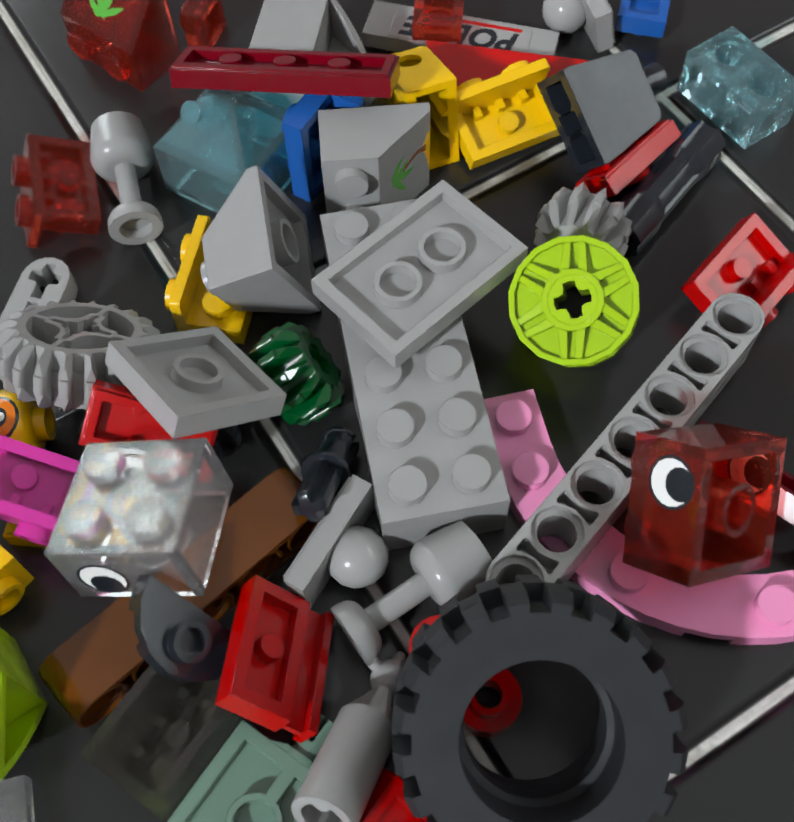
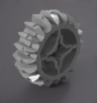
(61, 350)

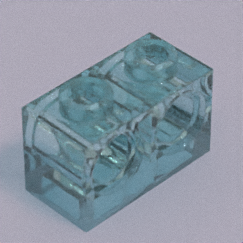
(738, 87)

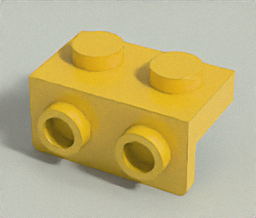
(503, 113)

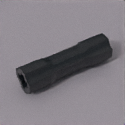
(668, 182)

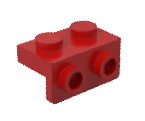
(745, 263)

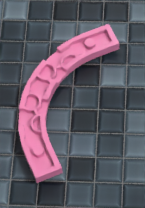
(736, 608)

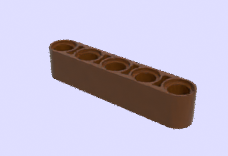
(101, 659)

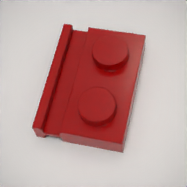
(276, 660)

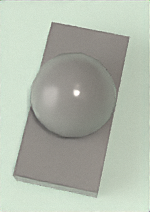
(593, 15)
(340, 546)

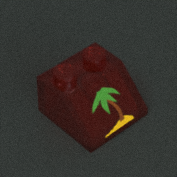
(123, 36)

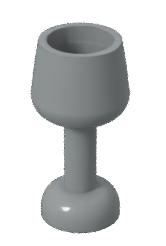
(123, 156)
(443, 565)

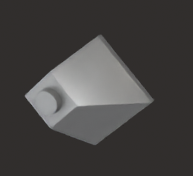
(259, 250)

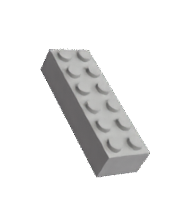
(422, 422)

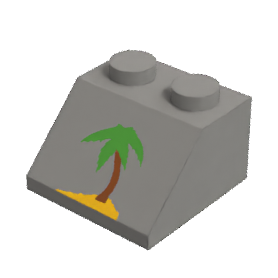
(374, 154)

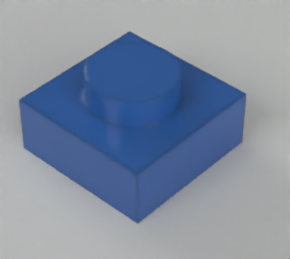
(643, 17)

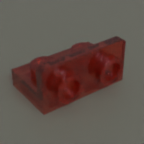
(55, 188)

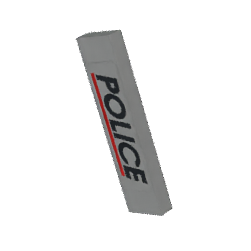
(391, 29)

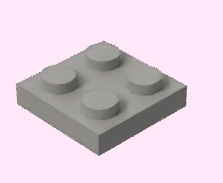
(194, 380)

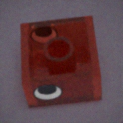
(703, 502)

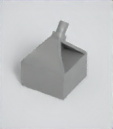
(305, 27)

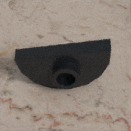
(176, 634)

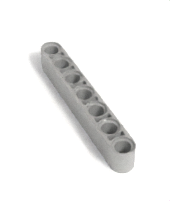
(714, 346)

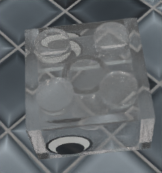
(141, 513)

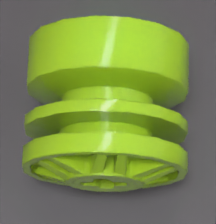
(542, 284)

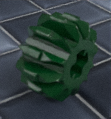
(301, 370)

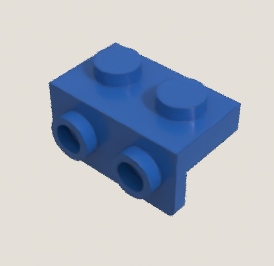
(302, 140)

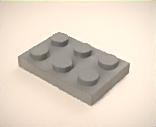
(419, 272)

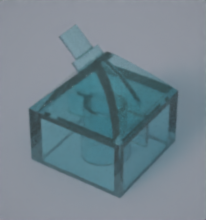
(218, 141)

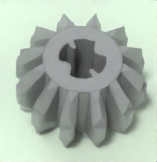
(583, 214)

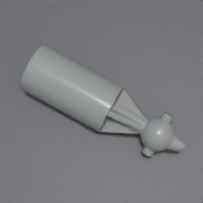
(352, 753)

